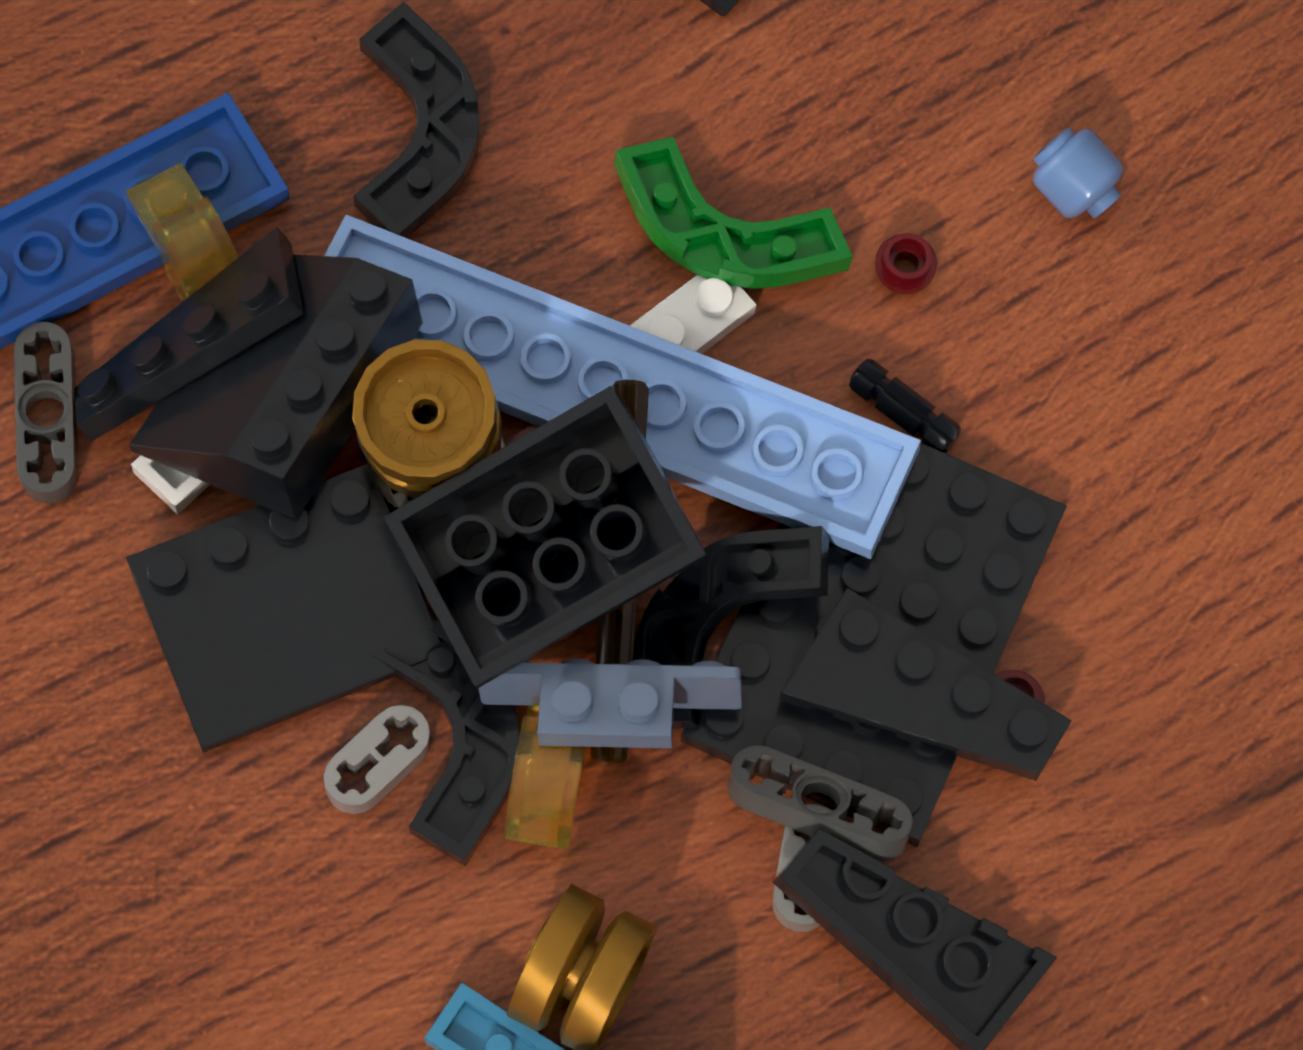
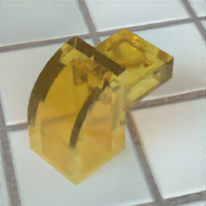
(183, 229)
(543, 789)

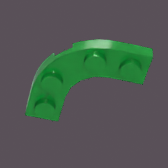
(718, 245)

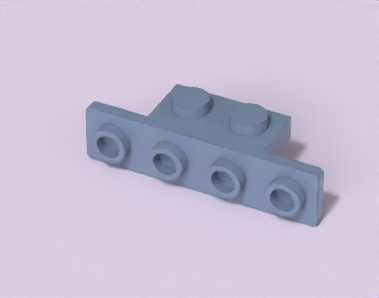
(613, 702)

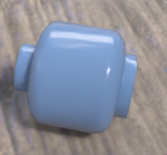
(1078, 173)

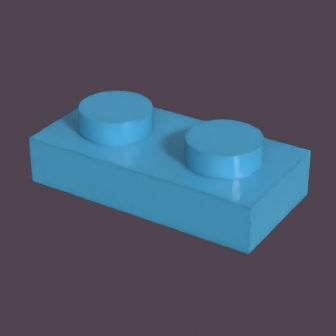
(479, 1024)

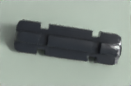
(904, 406)

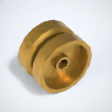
(397, 403)
(574, 967)

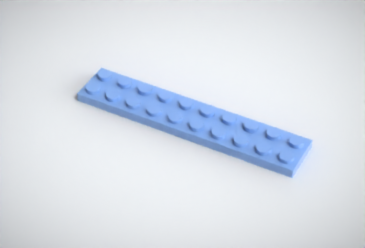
(704, 417)

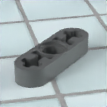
(26, 370)
(807, 779)

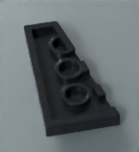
(933, 955)

